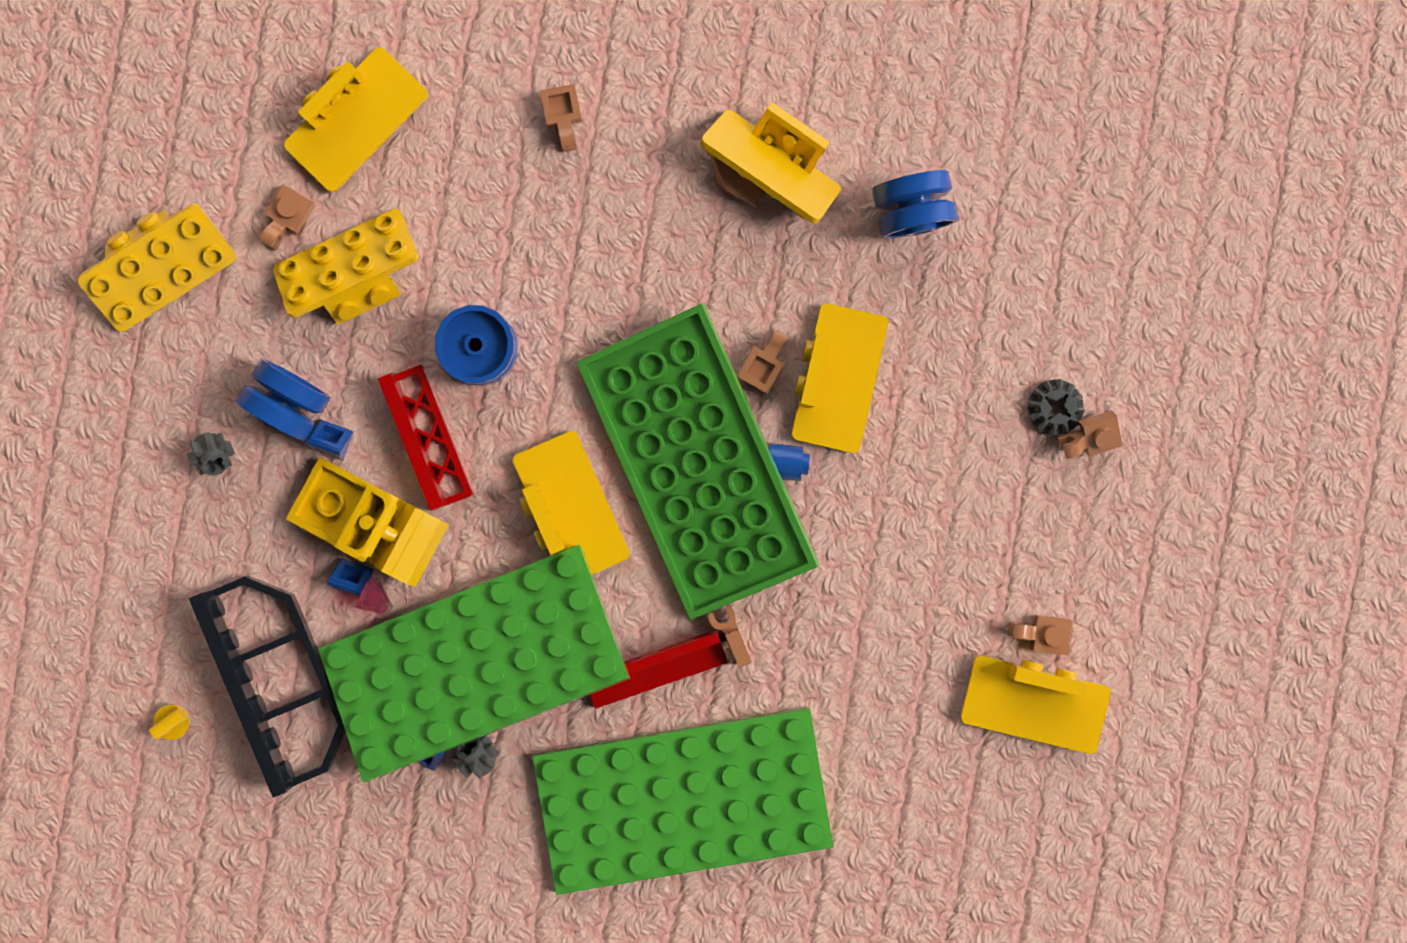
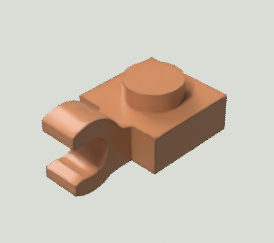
(561, 111)
(288, 212)
(762, 366)
(1095, 436)
(1046, 634)
(734, 645)

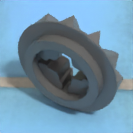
(1039, 408)

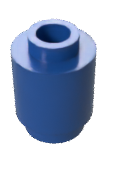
(790, 461)

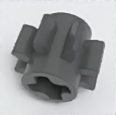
(210, 453)
(476, 757)

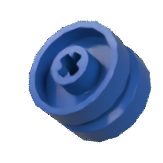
(914, 204)
(460, 331)
(281, 403)

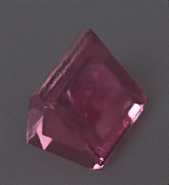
(374, 598)

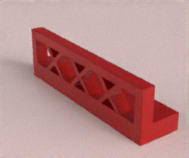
(413, 442)
(665, 666)

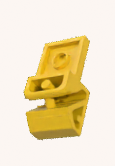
(367, 522)

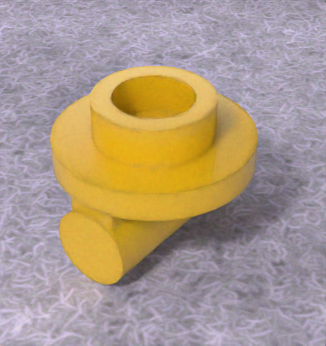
(170, 722)

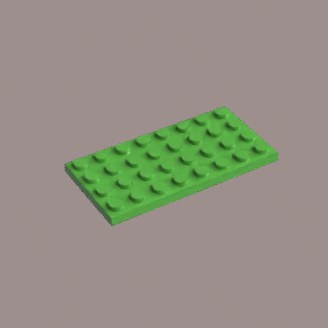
(697, 462)
(473, 663)
(682, 800)

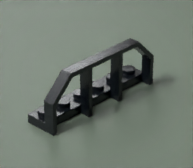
(238, 678)

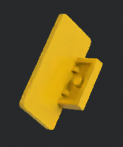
(353, 116)
(776, 157)
(155, 264)
(348, 270)
(839, 377)
(569, 502)
(1035, 703)

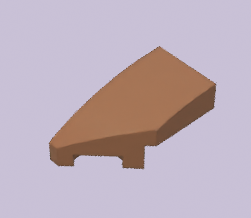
(735, 184)

